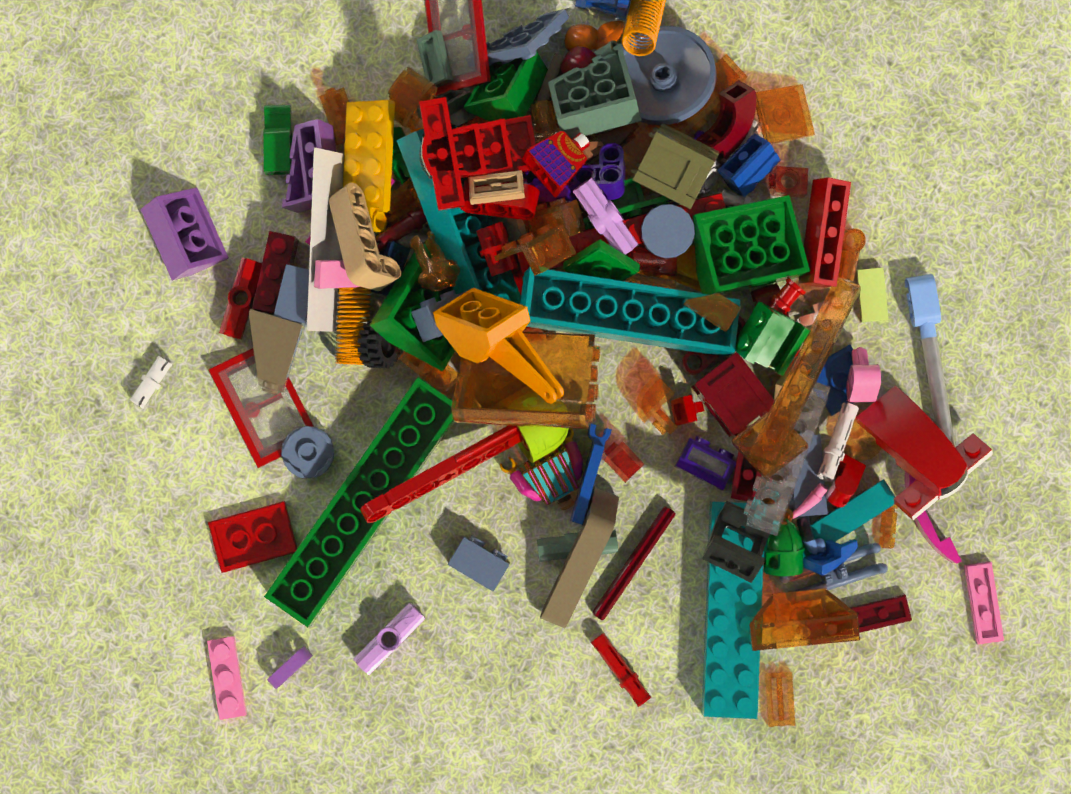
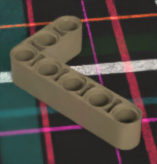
(582, 558)

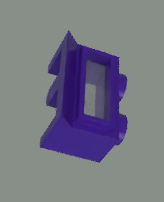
(706, 463)

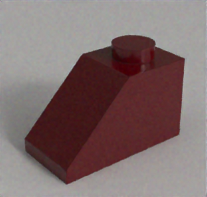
(744, 479)

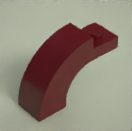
(733, 121)

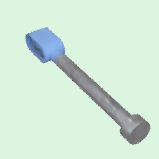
(925, 313)

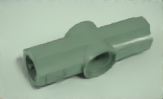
(559, 547)

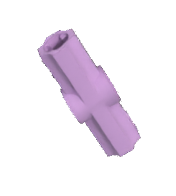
(605, 216)
(376, 650)

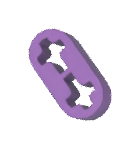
(289, 667)

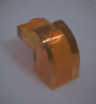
(402, 202)
(440, 380)
(649, 404)

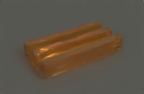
(790, 697)

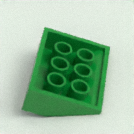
(748, 246)
(397, 323)

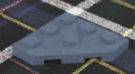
(525, 41)

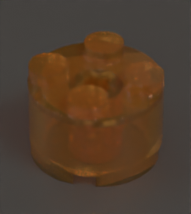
(407, 92)

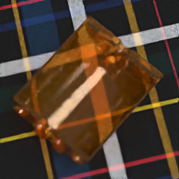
(495, 396)

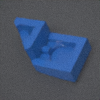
(831, 558)

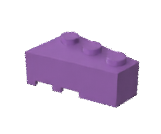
(300, 181)

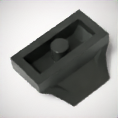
(456, 101)

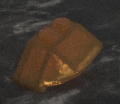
(803, 620)

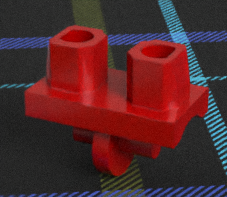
(491, 240)

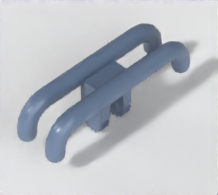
(840, 576)

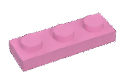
(227, 677)

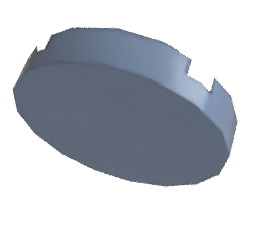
(667, 231)
(307, 452)

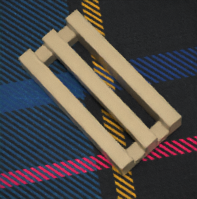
(496, 190)

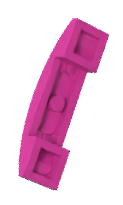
(942, 546)

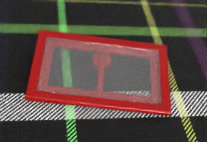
(464, 41)
(259, 416)

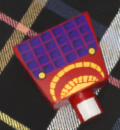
(557, 160)

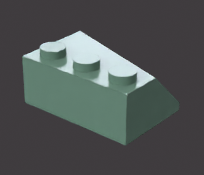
(595, 96)

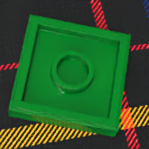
(602, 262)

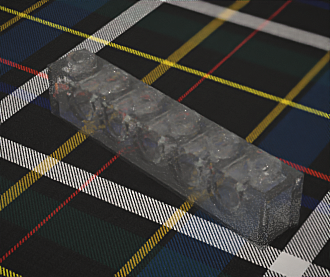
(770, 516)

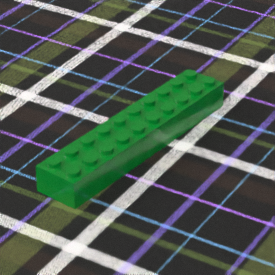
(341, 529)

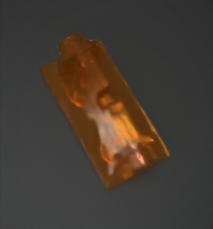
(335, 105)

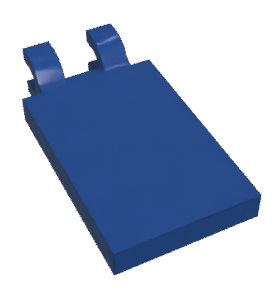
(589, 473)

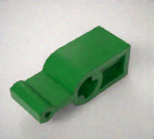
(277, 139)

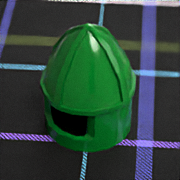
(784, 552)

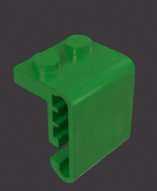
(770, 338)

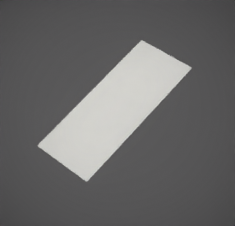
(324, 242)

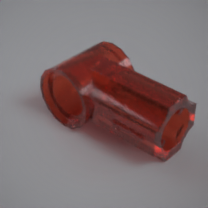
(653, 263)

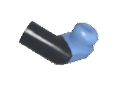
(805, 530)

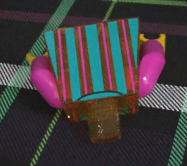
(551, 476)

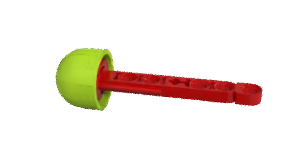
(533, 442)

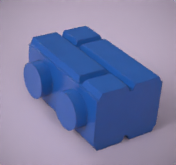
(749, 165)

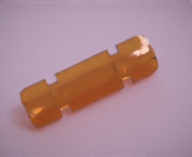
(888, 527)

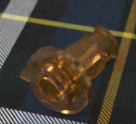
(437, 272)

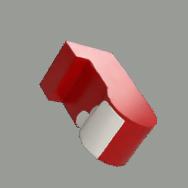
(847, 481)

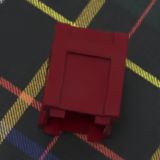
(733, 395)

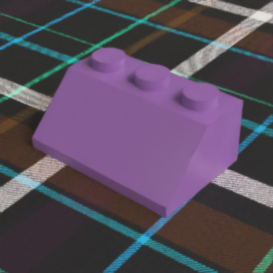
(184, 233)

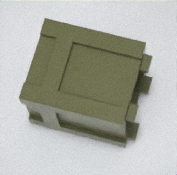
(675, 165)

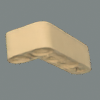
(357, 241)

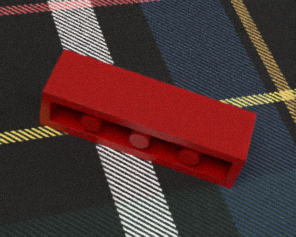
(825, 231)

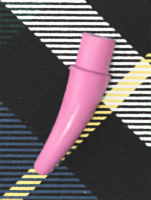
(812, 499)

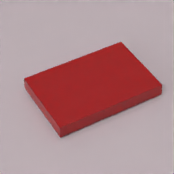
(253, 537)

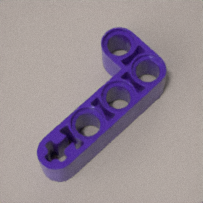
(608, 176)

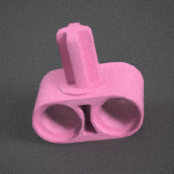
(863, 379)

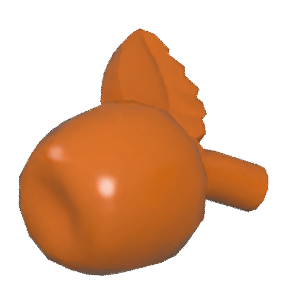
(590, 37)

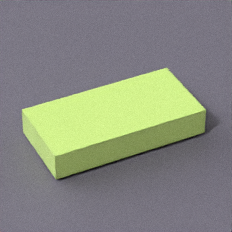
(872, 295)

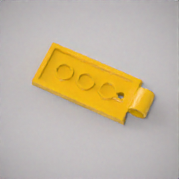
(369, 154)

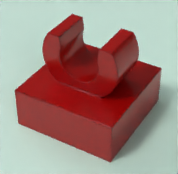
(685, 410)

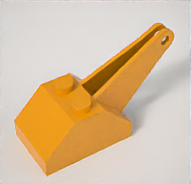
(493, 327)

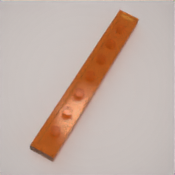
(804, 372)

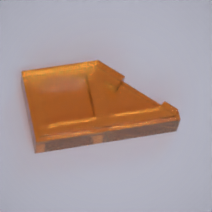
(715, 309)

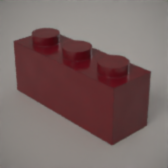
(278, 252)

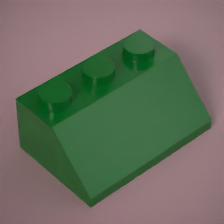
(510, 89)

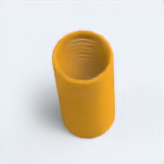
(642, 26)
(350, 323)

